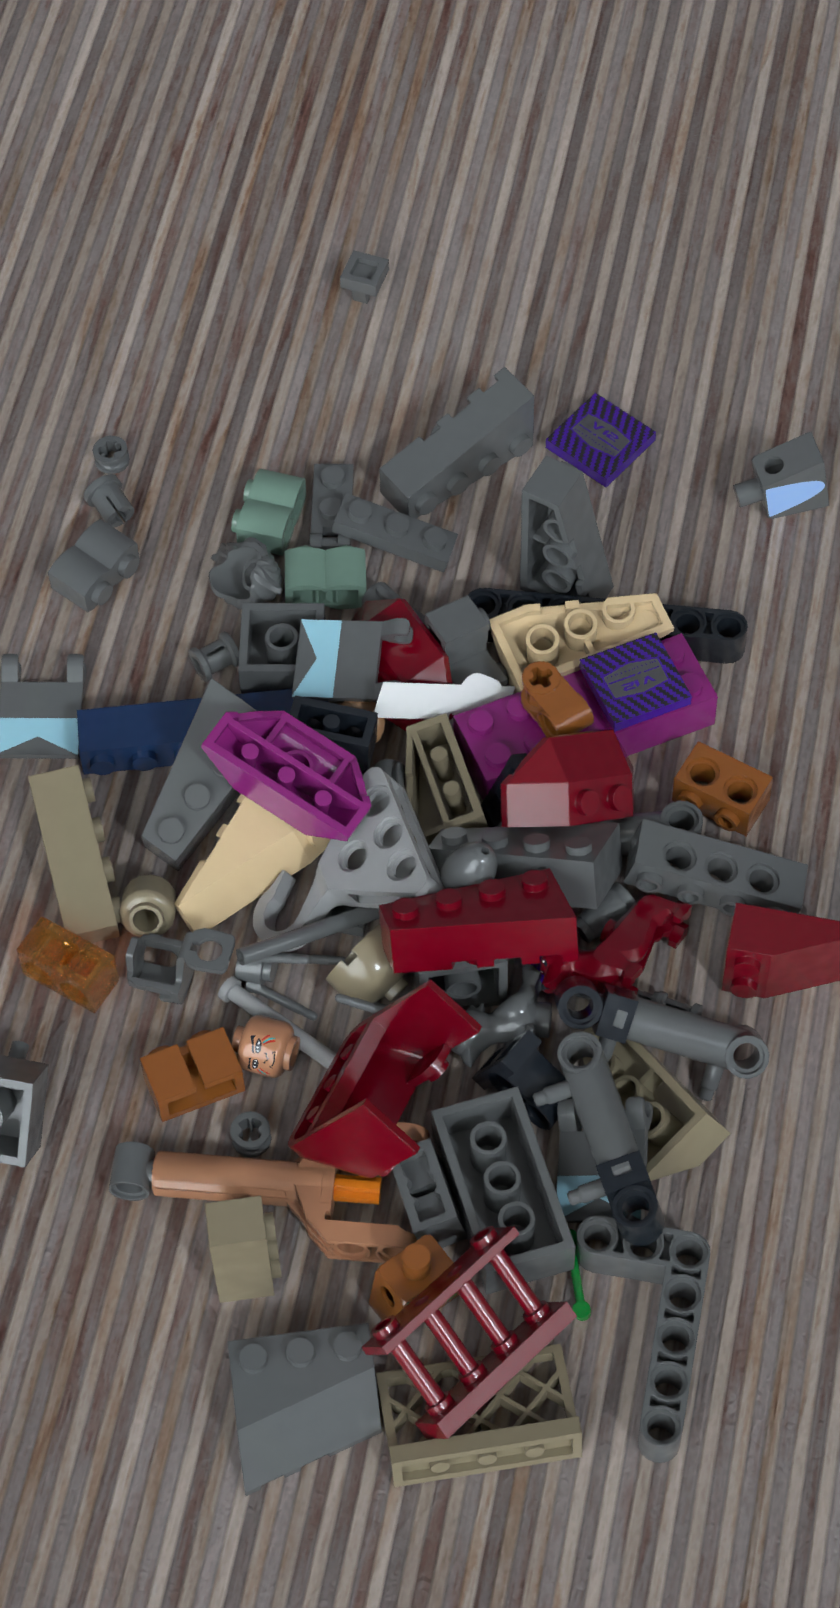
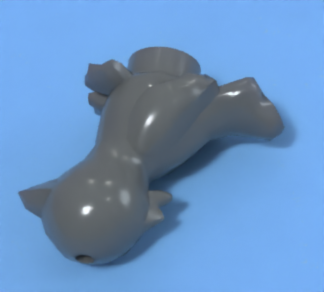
(509, 1019)

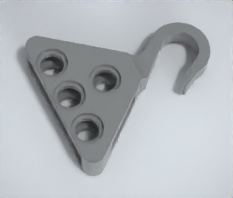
(367, 870)

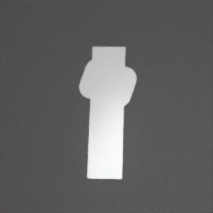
(431, 700)

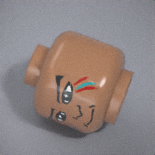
(266, 1046)

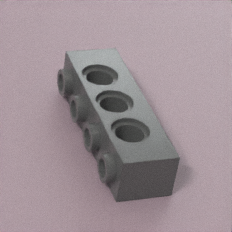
(698, 856)

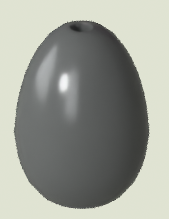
(469, 865)

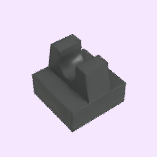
(364, 275)

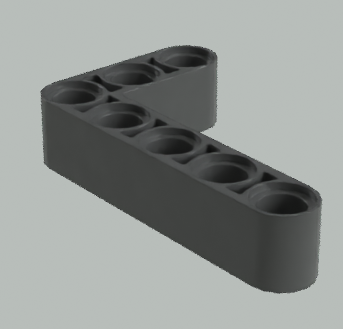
(671, 1323)

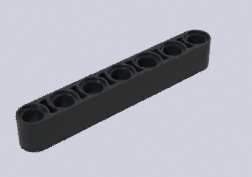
(706, 625)

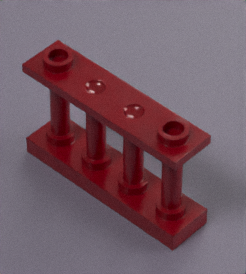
(510, 1348)

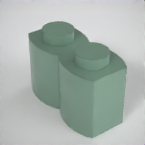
(270, 509)
(326, 576)

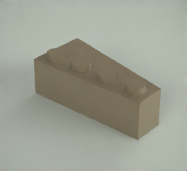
(74, 853)

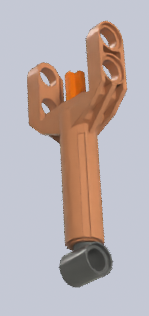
(298, 1184)

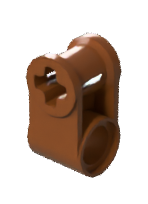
(553, 701)

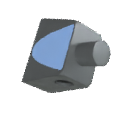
(786, 479)

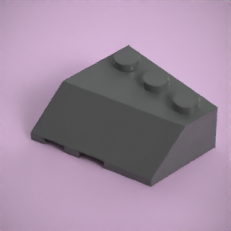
(301, 1399)

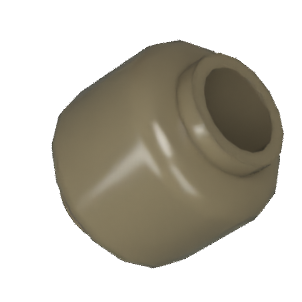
(148, 905)

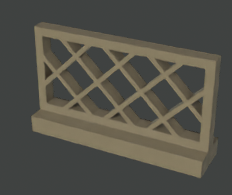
(493, 1447)

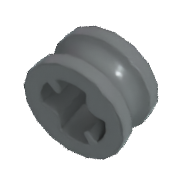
(113, 464)
(250, 1120)

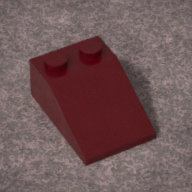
(779, 952)

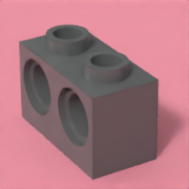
(429, 1196)

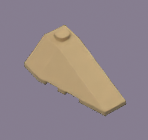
(573, 631)
(244, 865)

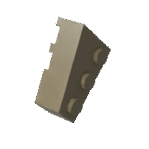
(439, 779)
(242, 1248)

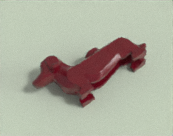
(623, 945)

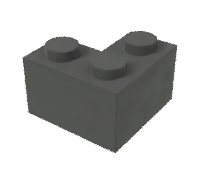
(463, 636)

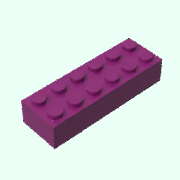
(505, 728)

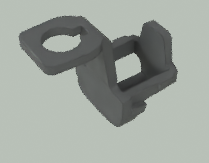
(174, 981)

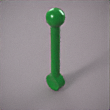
(581, 1307)

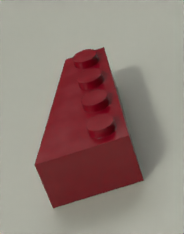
(479, 924)

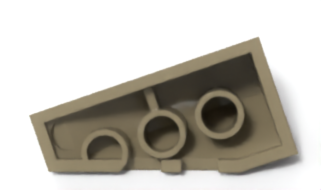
(681, 1127)

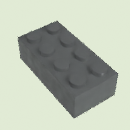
(503, 1182)

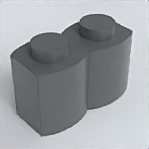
(94, 566)

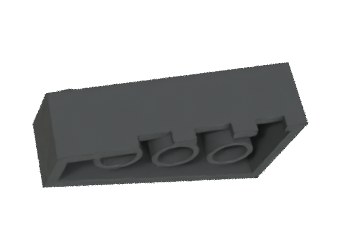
(561, 535)

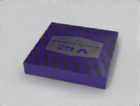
(600, 439)
(635, 682)

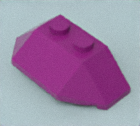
(290, 772)

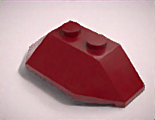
(409, 663)
(570, 782)

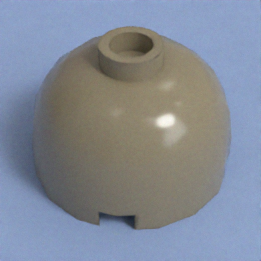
(367, 972)

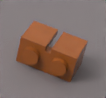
(192, 1074)

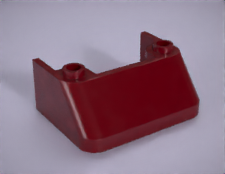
(373, 1078)

